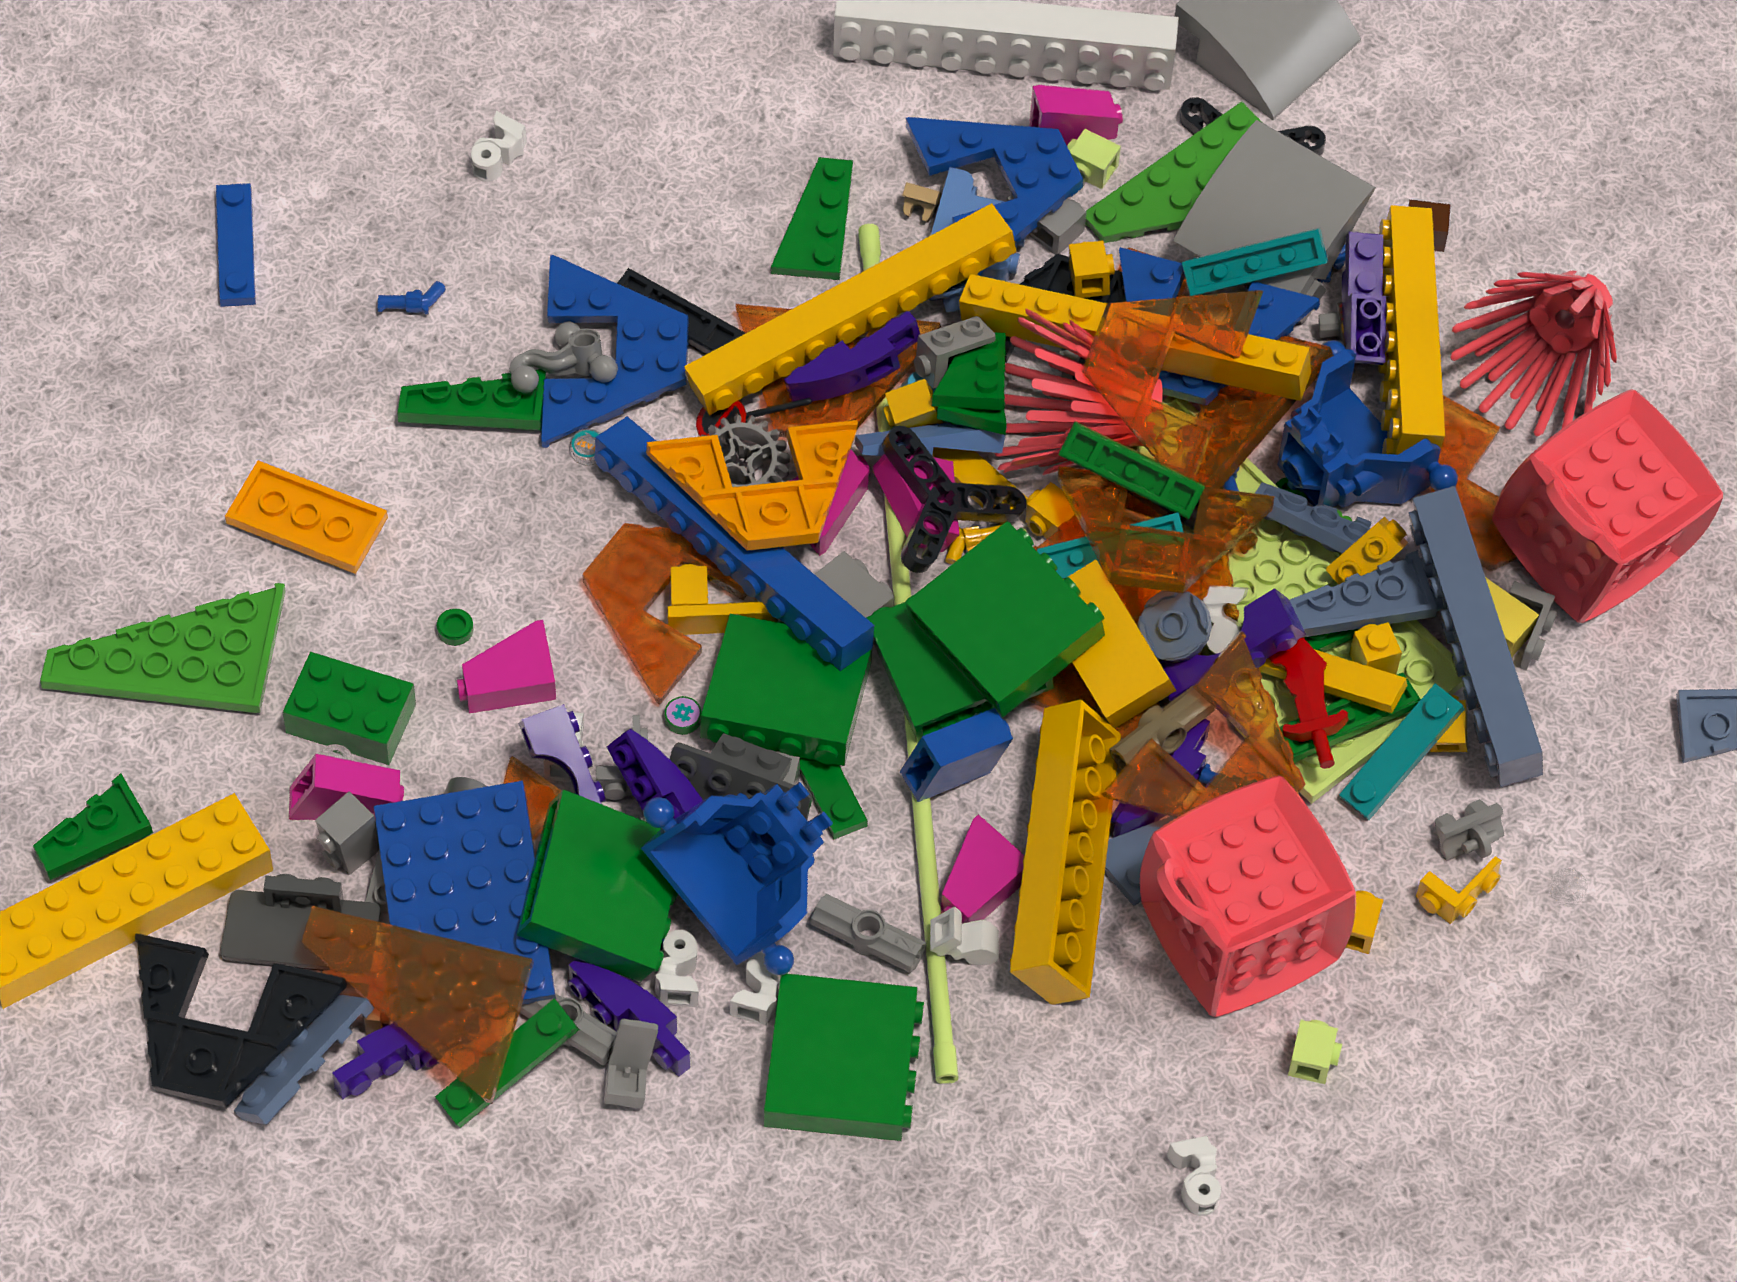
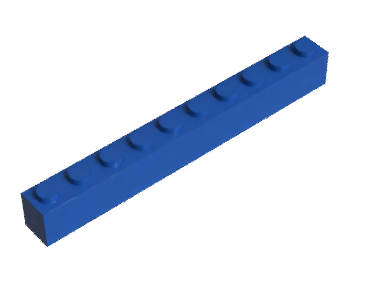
(768, 574)

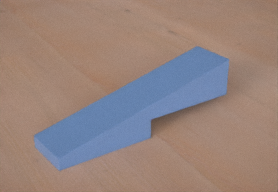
(940, 436)

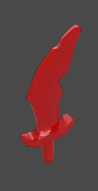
(1306, 683)

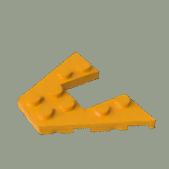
(770, 512)

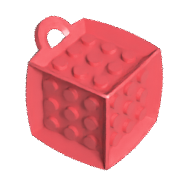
(1606, 505)
(1247, 895)

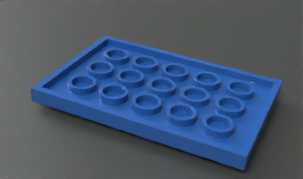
(463, 871)

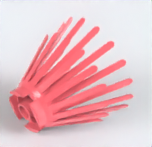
(1562, 321)
(1086, 402)

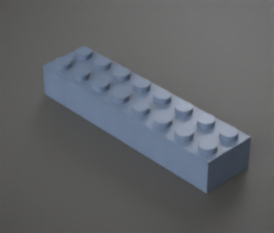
(1476, 636)

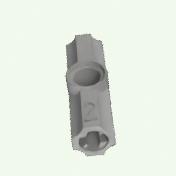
(889, 942)
(593, 1037)

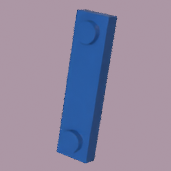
(235, 245)

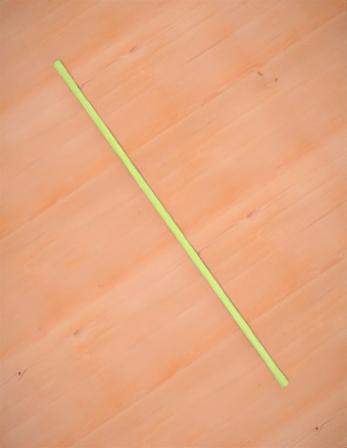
(944, 1050)

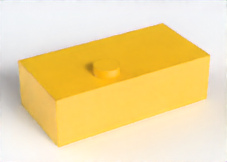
(1121, 665)

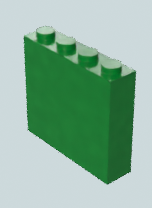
(1006, 617)
(923, 678)
(782, 693)
(597, 889)
(843, 1057)

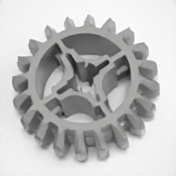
(766, 448)

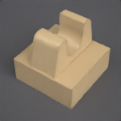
(920, 196)

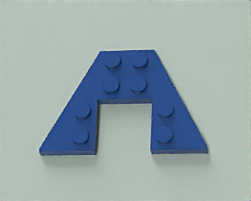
(1030, 159)
(1159, 278)
(648, 350)

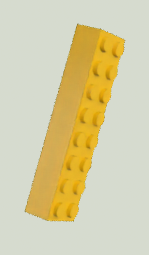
(1412, 339)
(1065, 854)
(128, 895)

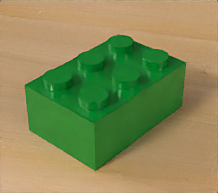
(349, 708)

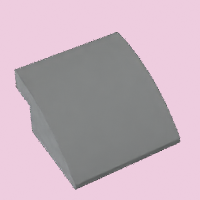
(1268, 47)
(1272, 191)

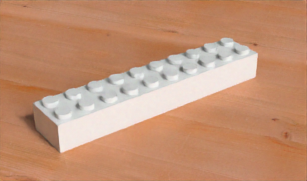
(1011, 39)

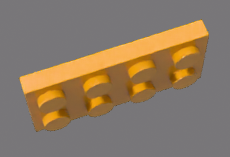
(306, 516)

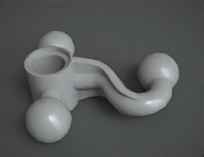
(579, 354)

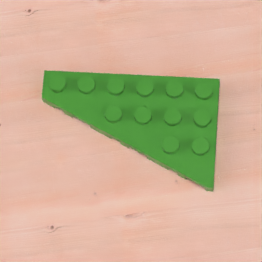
(1172, 184)
(193, 659)

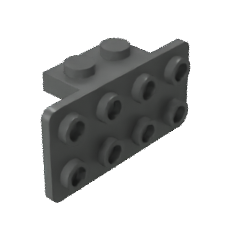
(734, 769)
(271, 923)

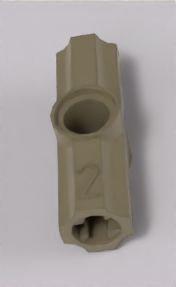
(1164, 725)

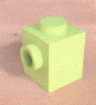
(1095, 157)
(1314, 1051)

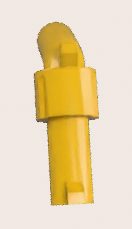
(967, 539)

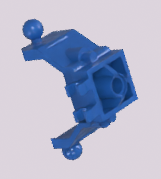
(1337, 444)
(740, 866)

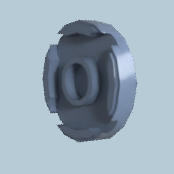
(1175, 625)

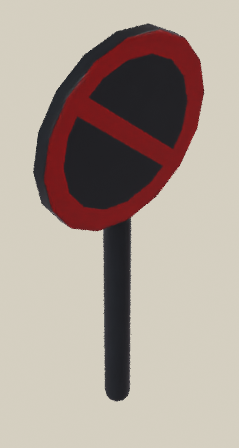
(704, 420)

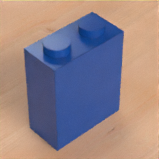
(956, 754)

